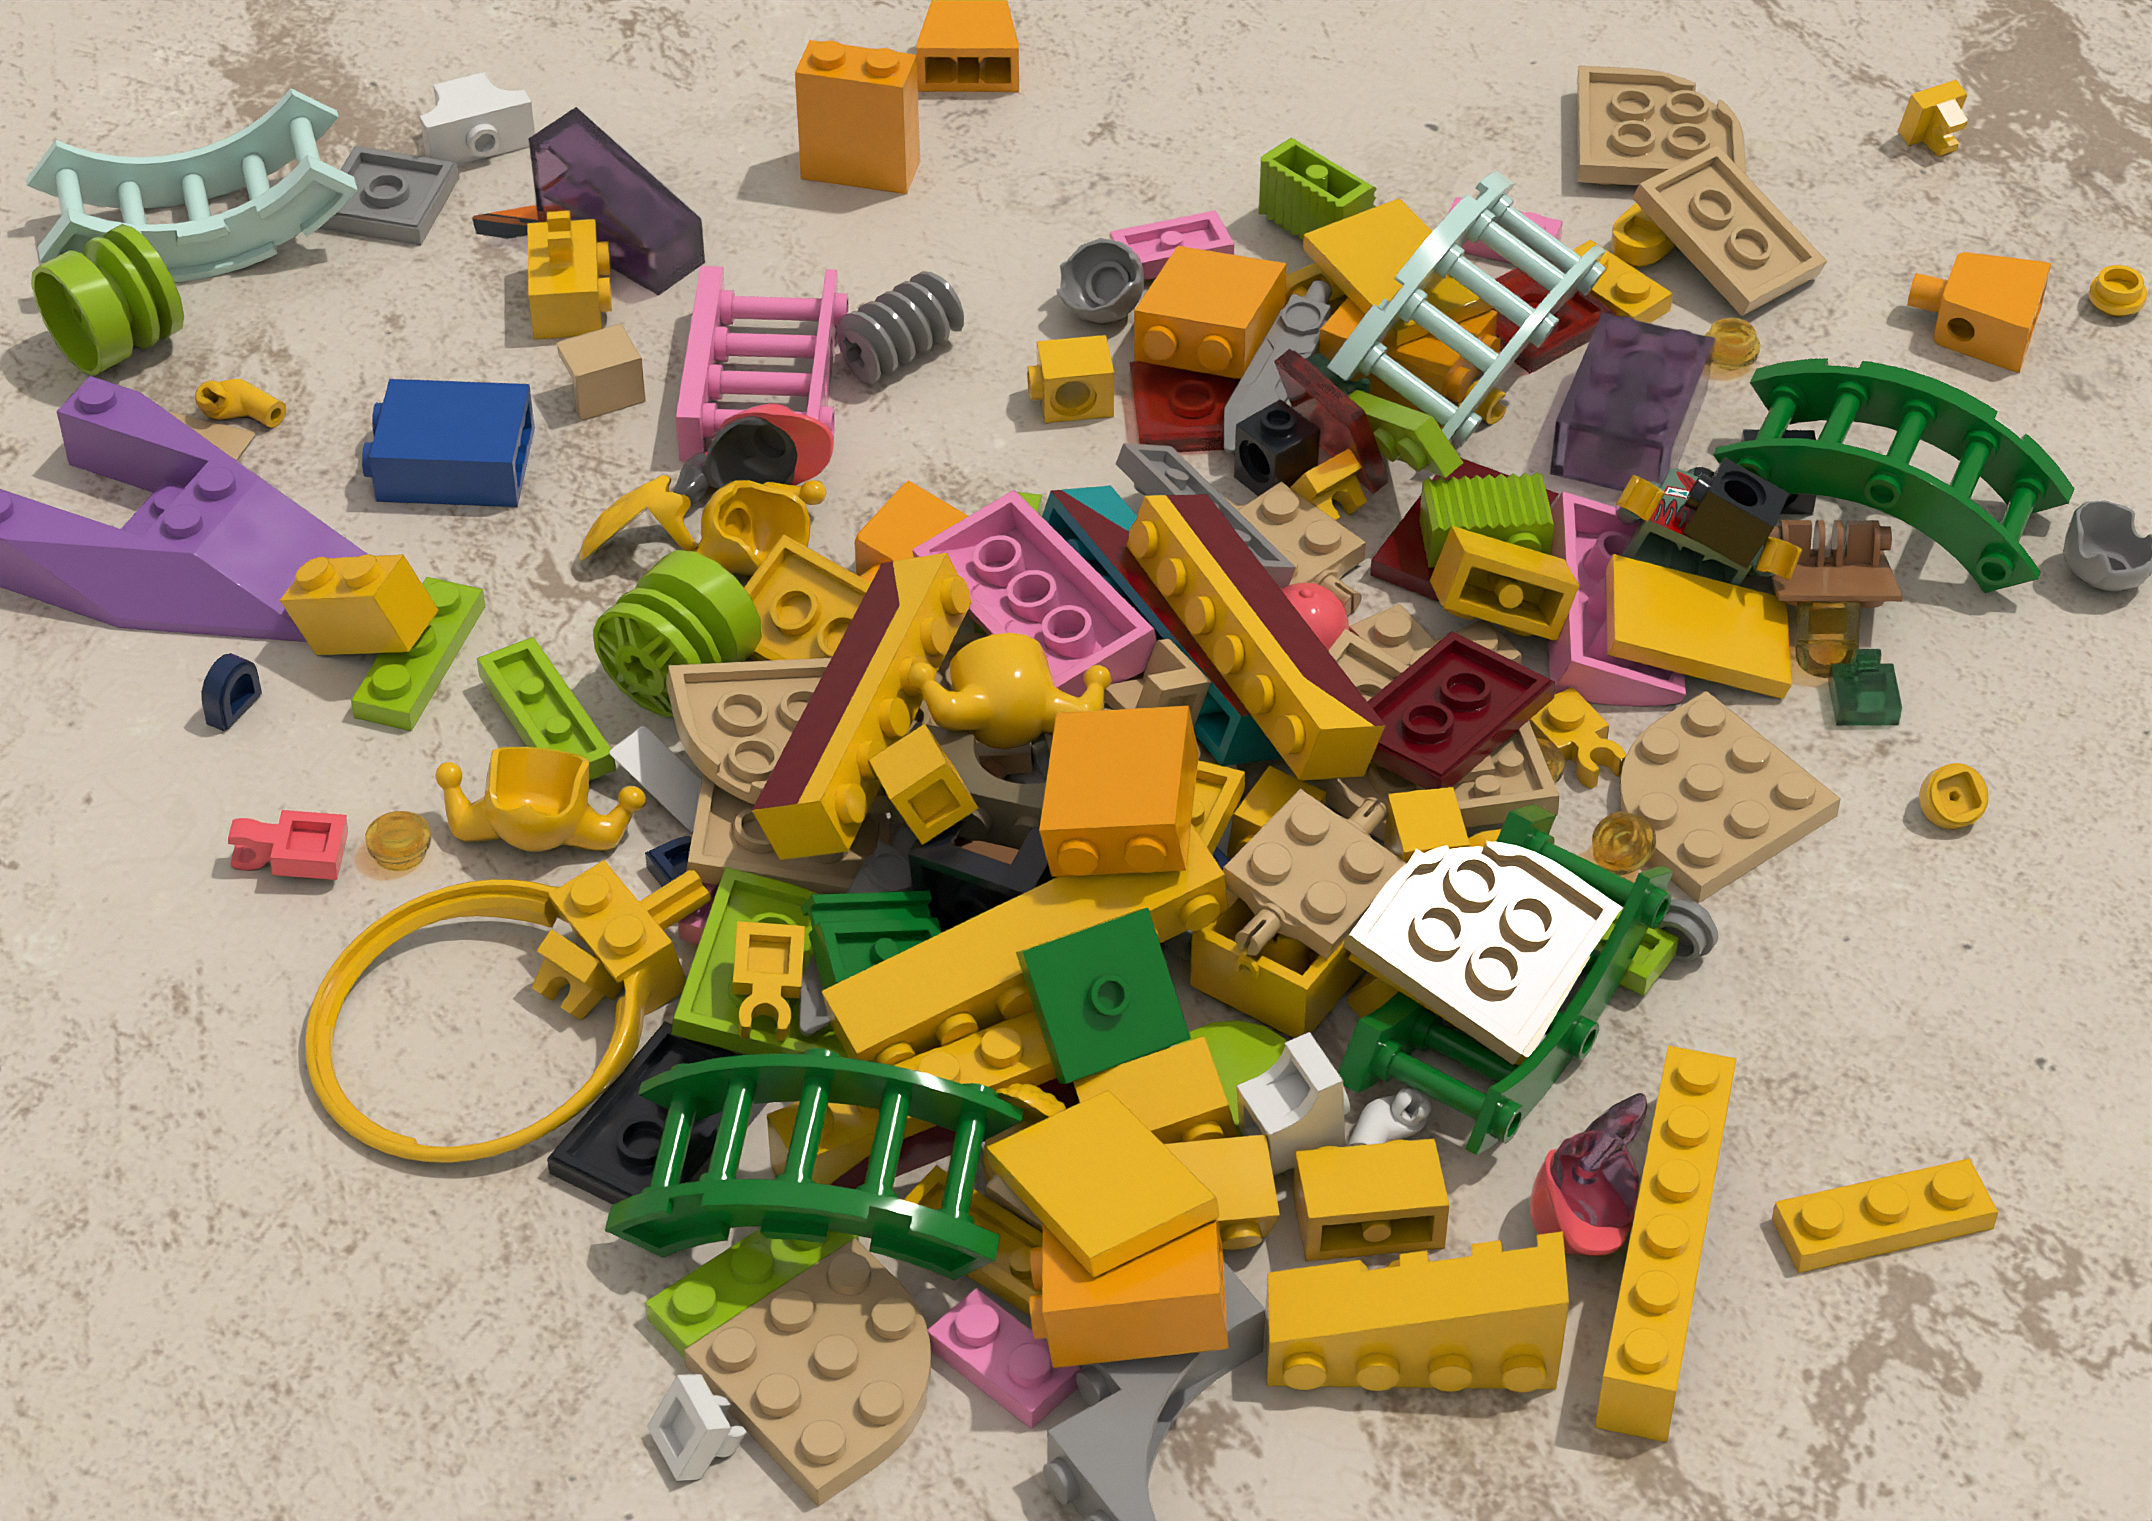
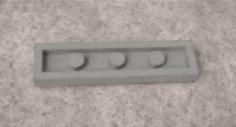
(1165, 472)

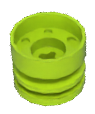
(107, 299)
(676, 615)

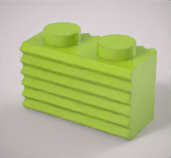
(1308, 190)
(1497, 507)

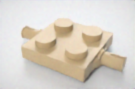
(1308, 539)
(1310, 874)

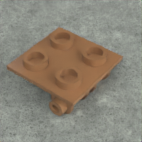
(1838, 574)

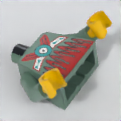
(1660, 537)

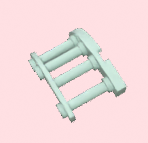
(1516, 239)
(205, 243)

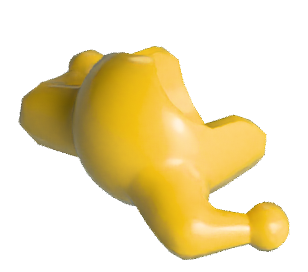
(749, 519)
(1004, 691)
(535, 802)

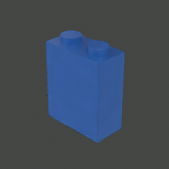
(450, 443)

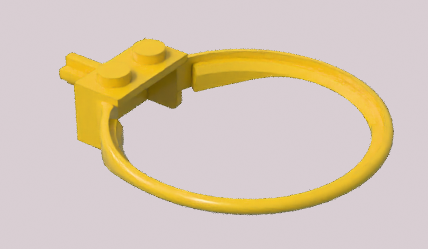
(601, 912)

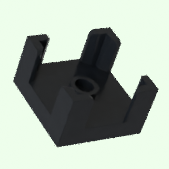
(971, 883)

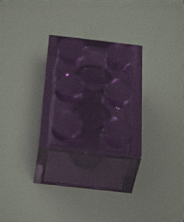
(1631, 403)

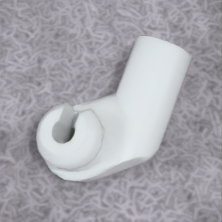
(1392, 1118)

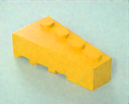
(1422, 1321)

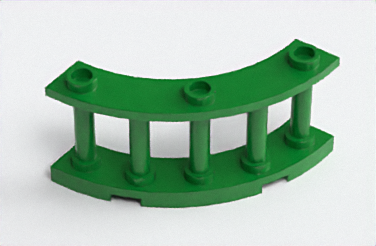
(1918, 411)
(1392, 1033)
(793, 1206)

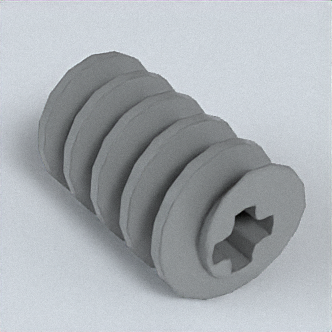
(899, 326)

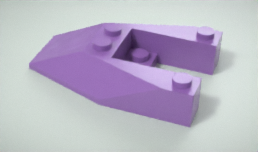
(195, 558)

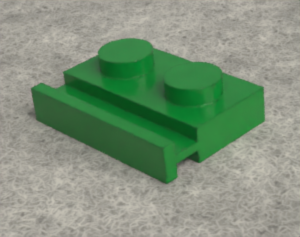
(865, 929)

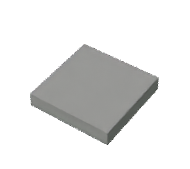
(395, 195)

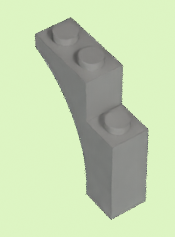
(1108, 1450)

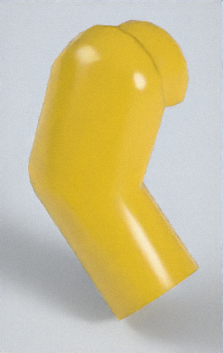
(239, 399)

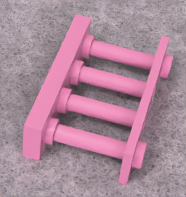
(712, 343)

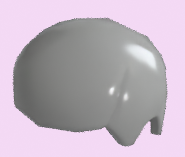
(1102, 281)
(2106, 548)

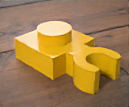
(1580, 735)
(767, 969)

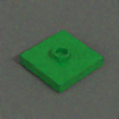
(1103, 995)

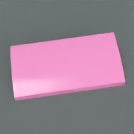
(1587, 538)
(1039, 586)

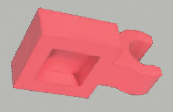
(296, 846)

